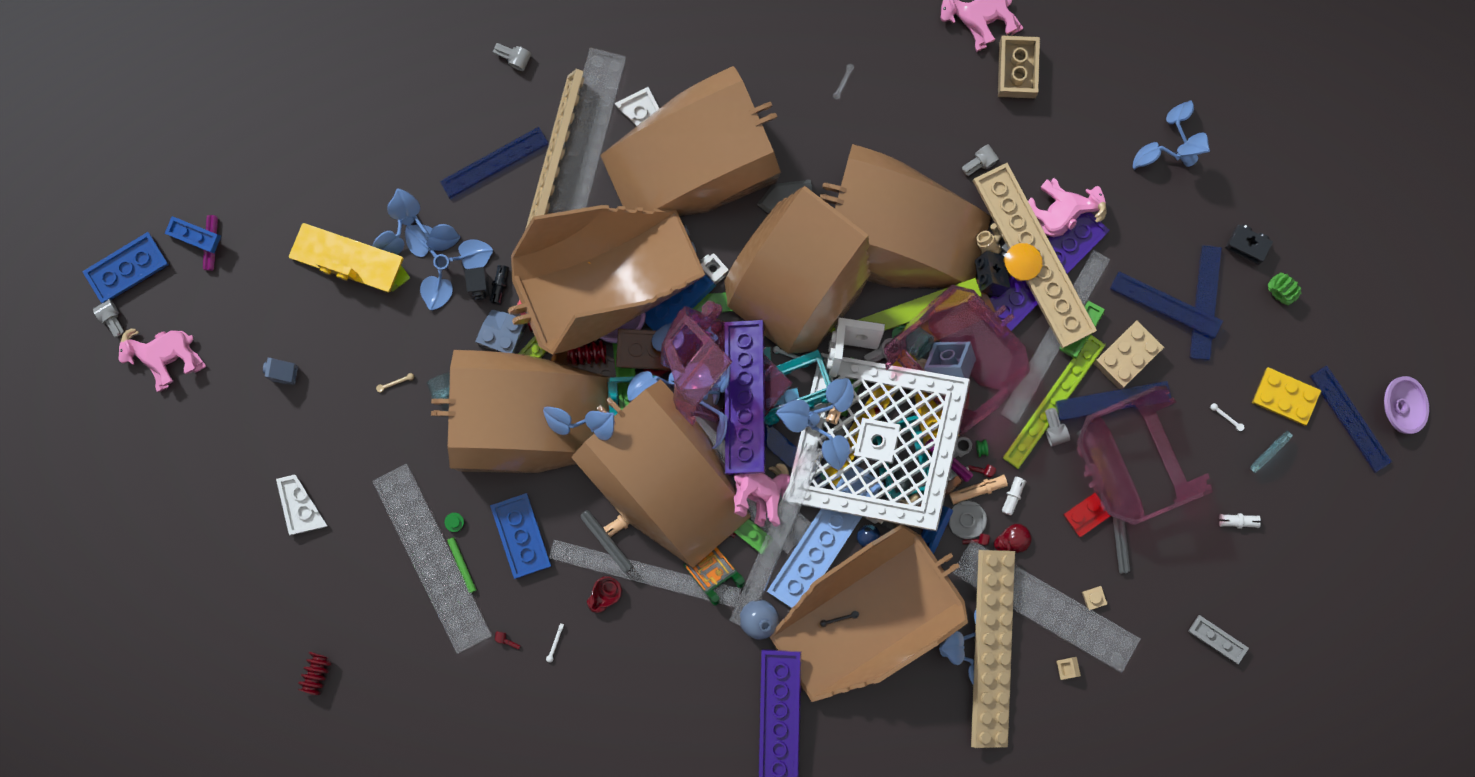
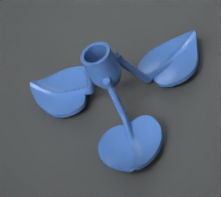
(1187, 152)
(404, 209)
(437, 290)
(645, 379)
(721, 385)
(798, 417)
(599, 422)
(954, 650)

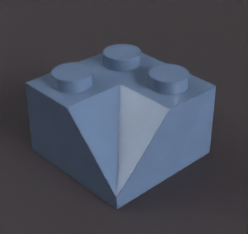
(500, 333)
(951, 359)

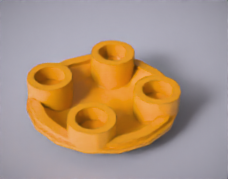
(1023, 261)

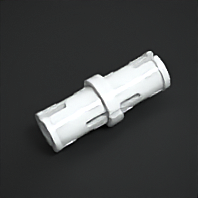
(1239, 521)

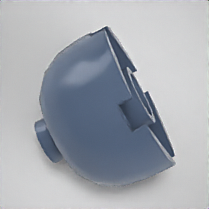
(759, 619)

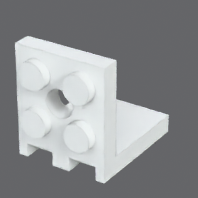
(854, 334)

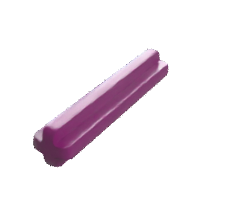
(209, 258)
(956, 466)

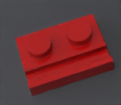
(1086, 515)

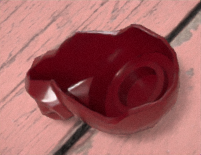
(1014, 538)
(604, 594)

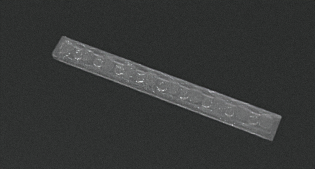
(1049, 345)
(777, 536)
(640, 573)

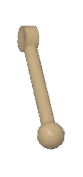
(380, 388)

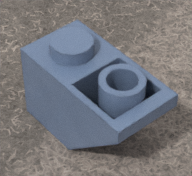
(280, 371)

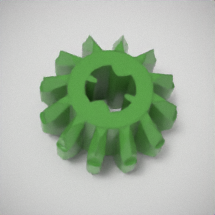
(1284, 288)

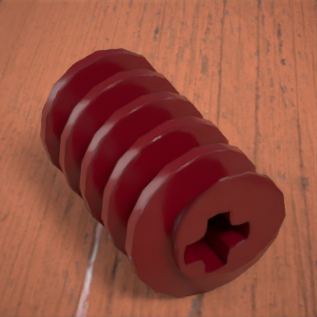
(587, 352)
(314, 674)

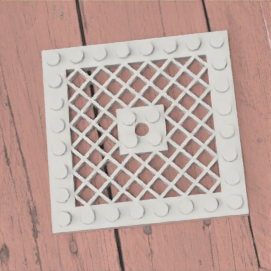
(940, 463)

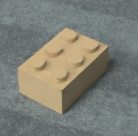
(1018, 67)
(1128, 355)

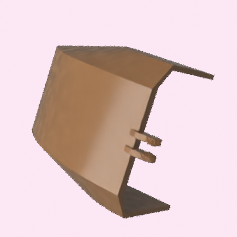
(695, 150)
(913, 224)
(634, 266)
(799, 272)
(499, 412)
(663, 476)
(902, 609)

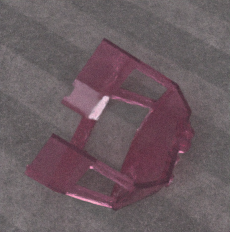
(964, 317)
(698, 359)
(1108, 467)

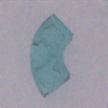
(1271, 451)

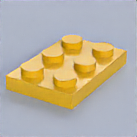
(1286, 396)

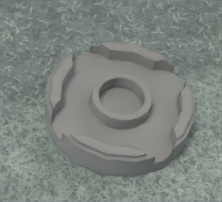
(967, 520)

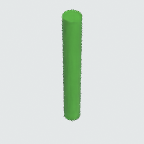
(461, 564)

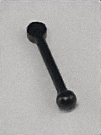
(823, 623)

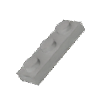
(1218, 639)

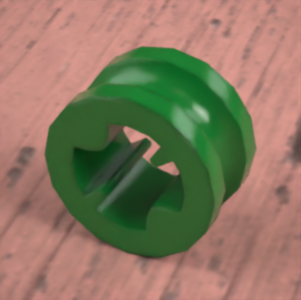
(982, 448)

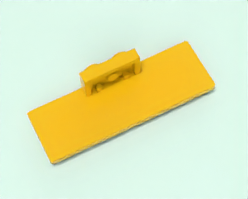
(346, 257)

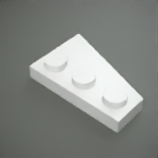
(638, 106)
(297, 507)

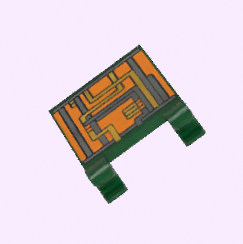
(712, 573)

